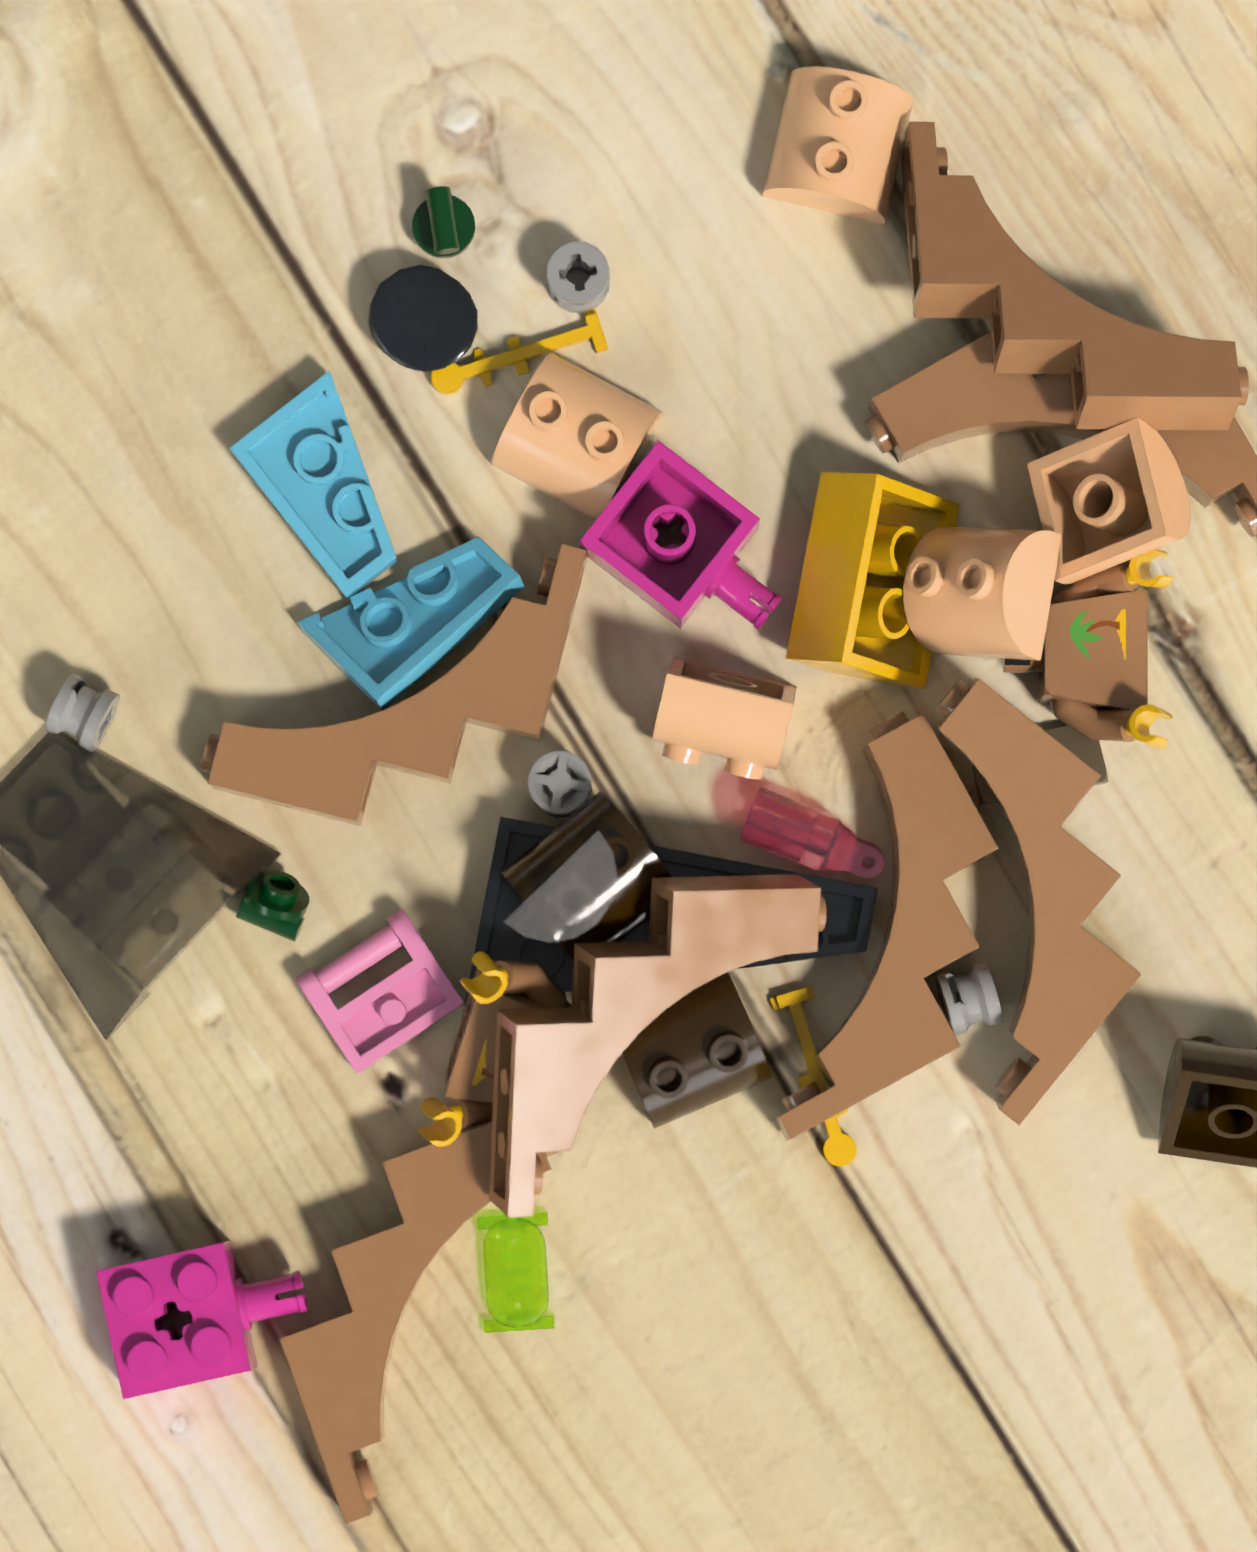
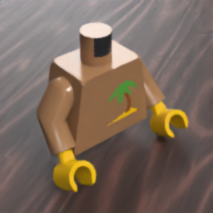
(1098, 654)
(472, 1056)

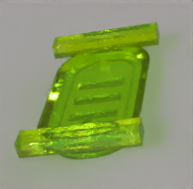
(515, 1273)

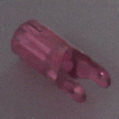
(808, 836)

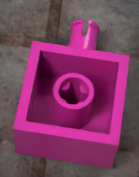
(712, 533)
(221, 1310)

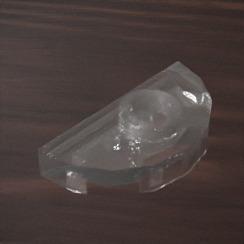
(572, 897)

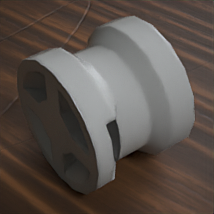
(579, 290)
(82, 712)
(560, 773)
(975, 998)

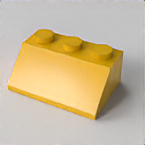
(853, 578)

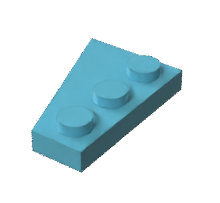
(319, 485)
(407, 628)

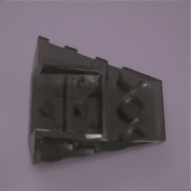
(114, 870)

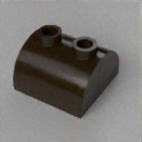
(633, 862)
(696, 1053)
(1210, 1103)

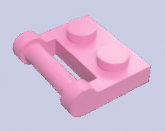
(391, 1009)

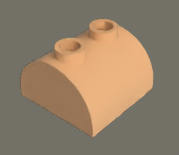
(839, 142)
(574, 436)
(1110, 498)
(981, 591)
(723, 716)

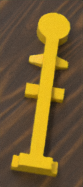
(451, 379)
(839, 1147)

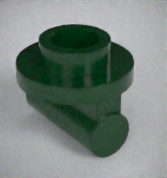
(443, 224)
(275, 904)

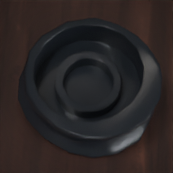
(423, 318)

